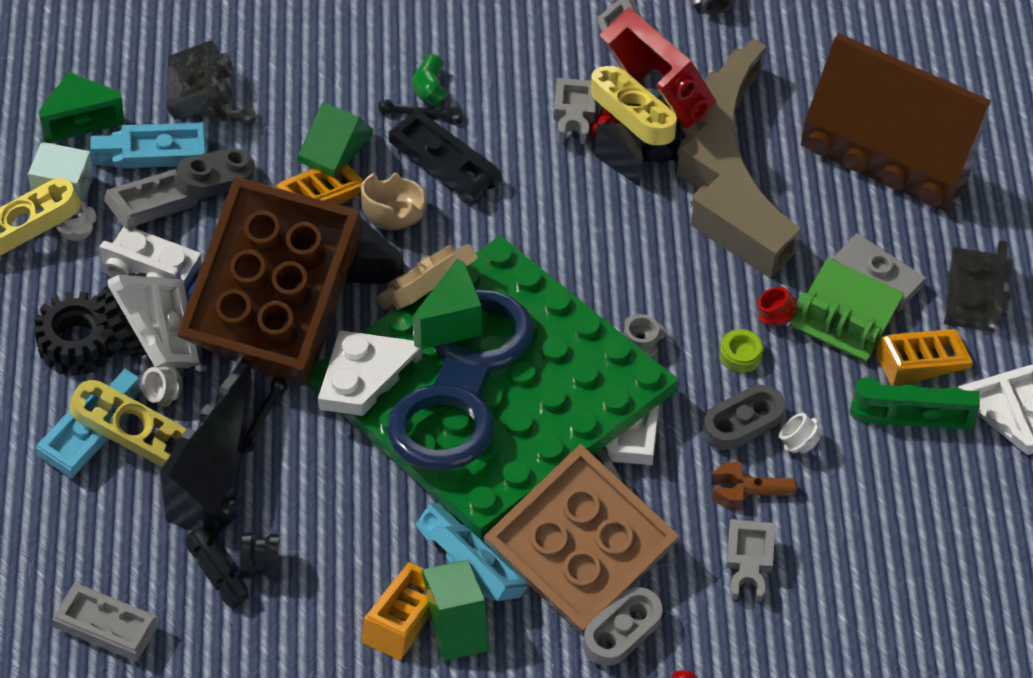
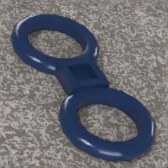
(461, 385)

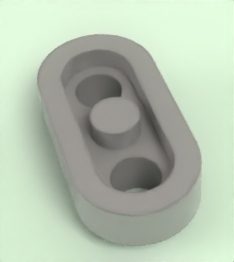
(619, 628)

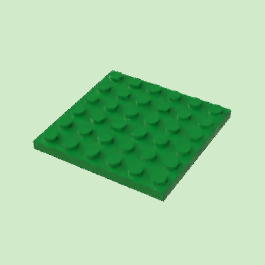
(567, 390)

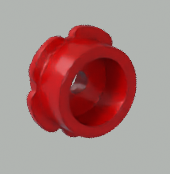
(776, 306)

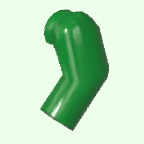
(426, 83)

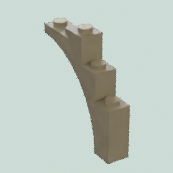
(727, 199)

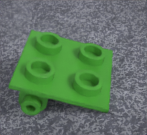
(846, 309)

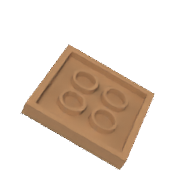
(581, 538)

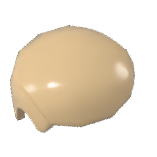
(392, 202)

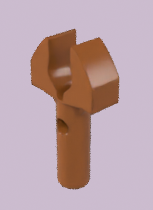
(745, 486)

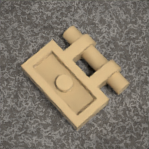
(423, 278)

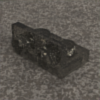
(199, 81)
(977, 288)

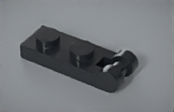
(445, 156)

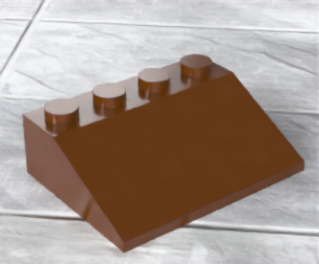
(895, 123)
(272, 279)

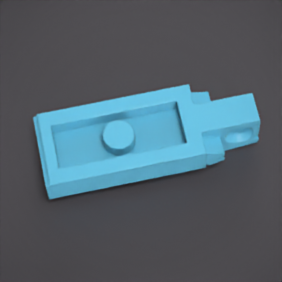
(149, 145)
(72, 444)
(493, 574)

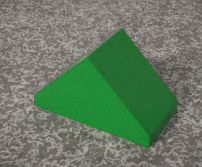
(79, 108)
(333, 139)
(449, 311)
(456, 610)

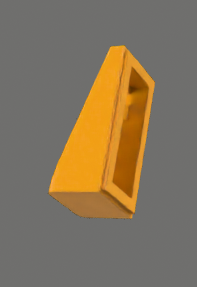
(314, 179)
(902, 372)
(388, 632)

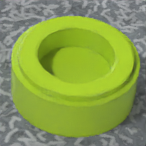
(741, 351)

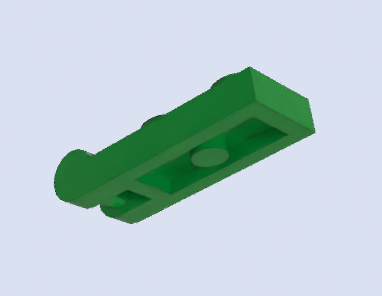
(914, 405)

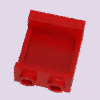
(642, 48)

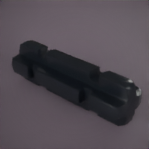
(217, 567)

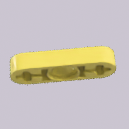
(650, 121)
(52, 214)
(126, 405)

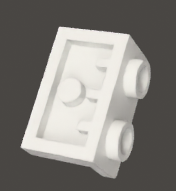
(145, 253)

